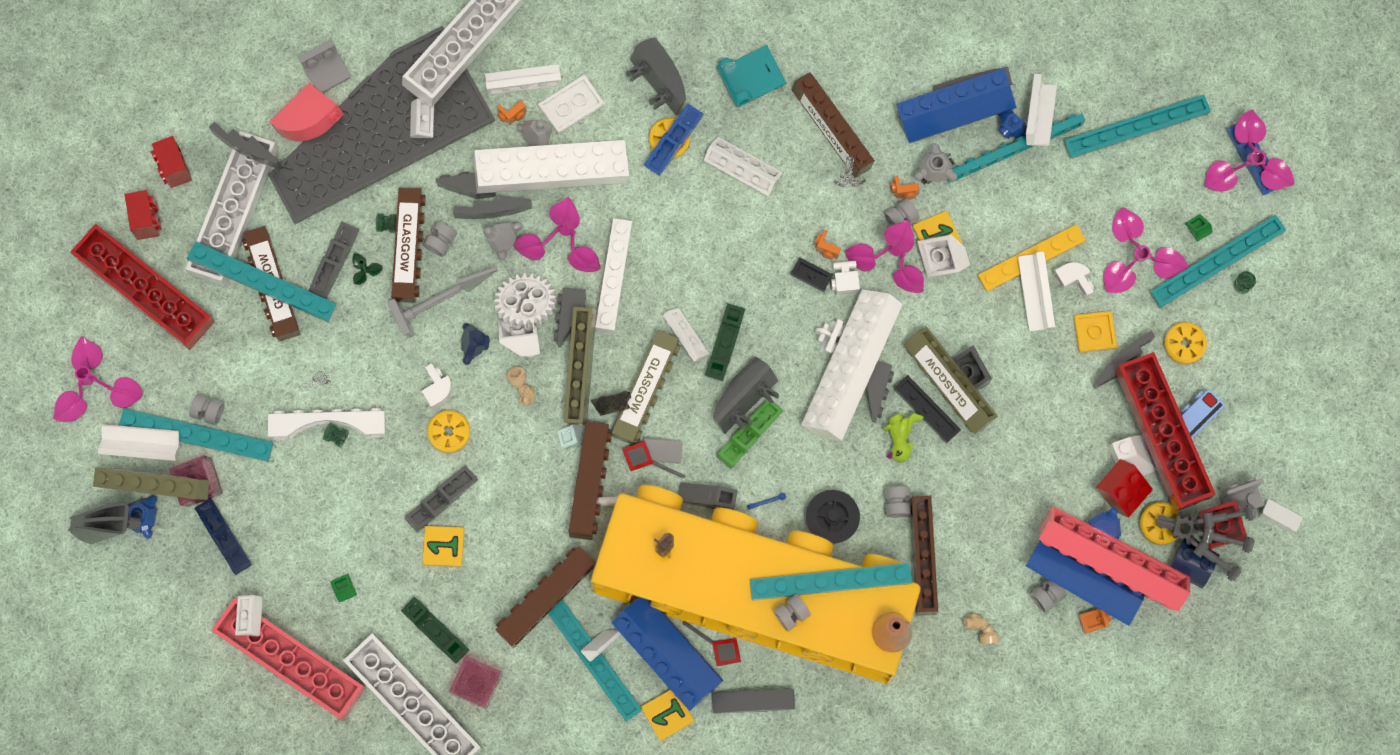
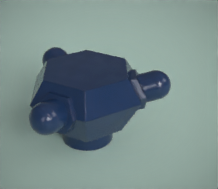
(473, 342)

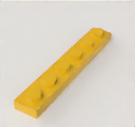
(1052, 248)

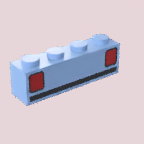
(1202, 411)

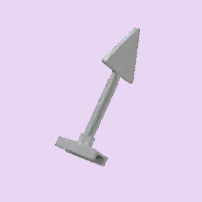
(467, 283)

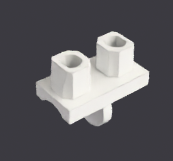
(828, 336)

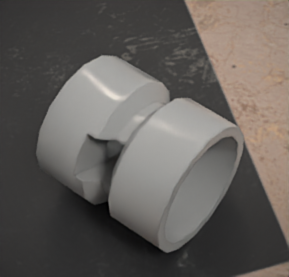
(904, 211)
(439, 239)
(208, 409)
(898, 502)
(1047, 594)
(793, 611)

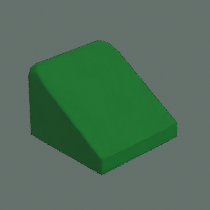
(1199, 227)
(343, 588)

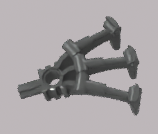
(1209, 535)

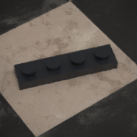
(925, 406)

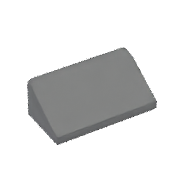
(664, 450)

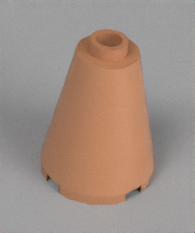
(889, 638)

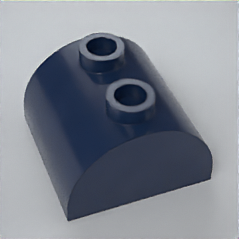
(1192, 565)

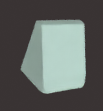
(570, 436)

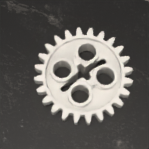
(525, 301)

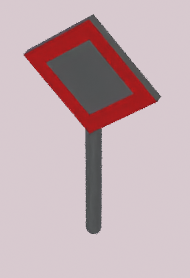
(639, 456)
(725, 650)

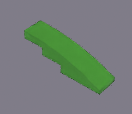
(744, 440)

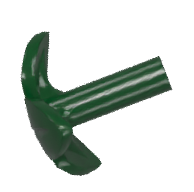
(360, 263)

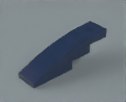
(223, 536)

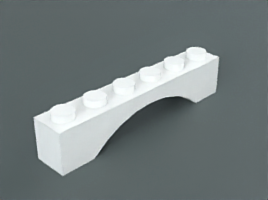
(613, 276)
(286, 426)

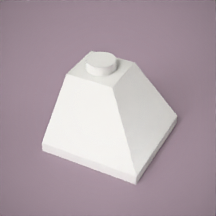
(943, 255)
(521, 340)
(1135, 452)

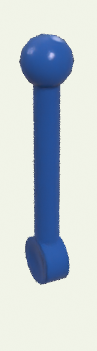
(782, 496)

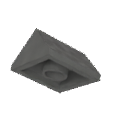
(973, 367)

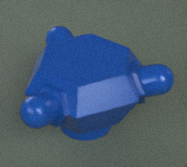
(1012, 125)
(146, 512)
(1107, 522)

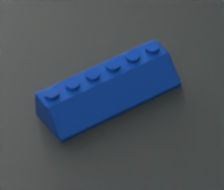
(956, 105)
(1086, 583)
(667, 652)

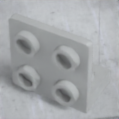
(324, 66)
(1244, 494)

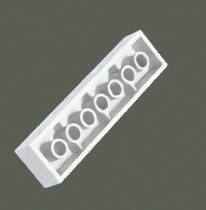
(457, 47)
(550, 166)
(232, 207)
(852, 364)
(409, 700)

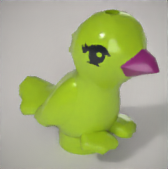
(899, 431)

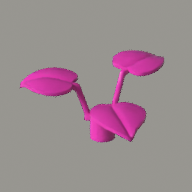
(1251, 130)
(567, 217)
(899, 241)
(1118, 276)
(86, 356)

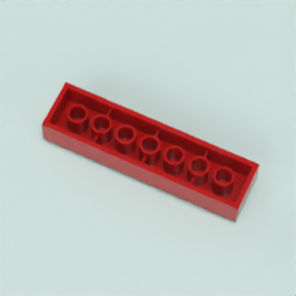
(142, 287)
(1165, 432)

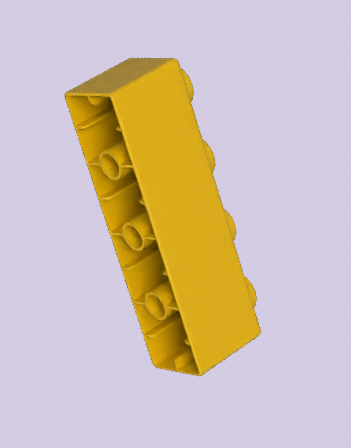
(712, 573)

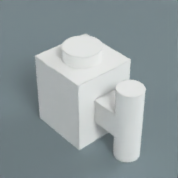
(846, 281)

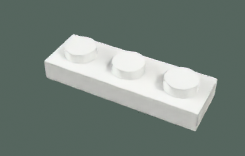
(686, 334)

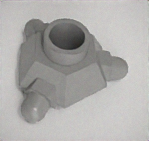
(535, 132)
(935, 166)
(502, 237)

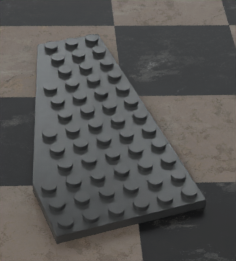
(375, 135)

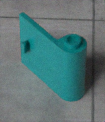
(749, 76)

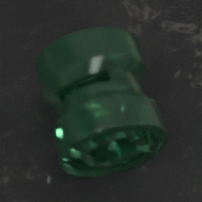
(386, 222)
(1248, 281)
(335, 435)

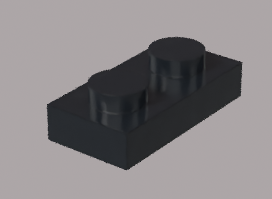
(811, 274)

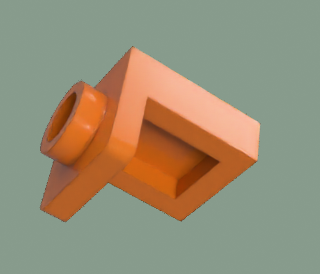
(515, 113)
(908, 191)
(828, 250)
(1094, 620)

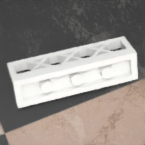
(742, 167)

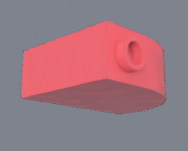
(306, 115)

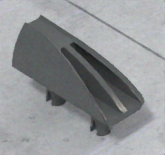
(660, 71)
(743, 393)
(102, 523)

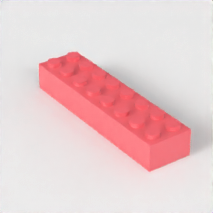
(1114, 558)
(293, 664)

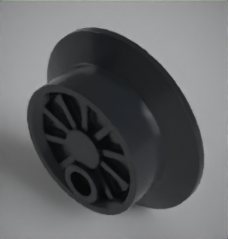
(833, 516)

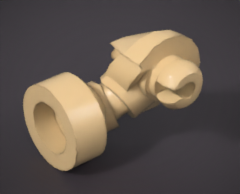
(517, 377)
(976, 622)

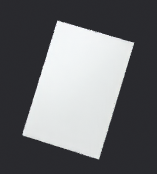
(571, 104)

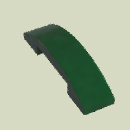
(725, 342)
(434, 630)

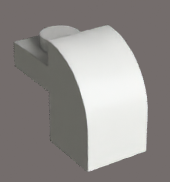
(1073, 274)
(440, 391)

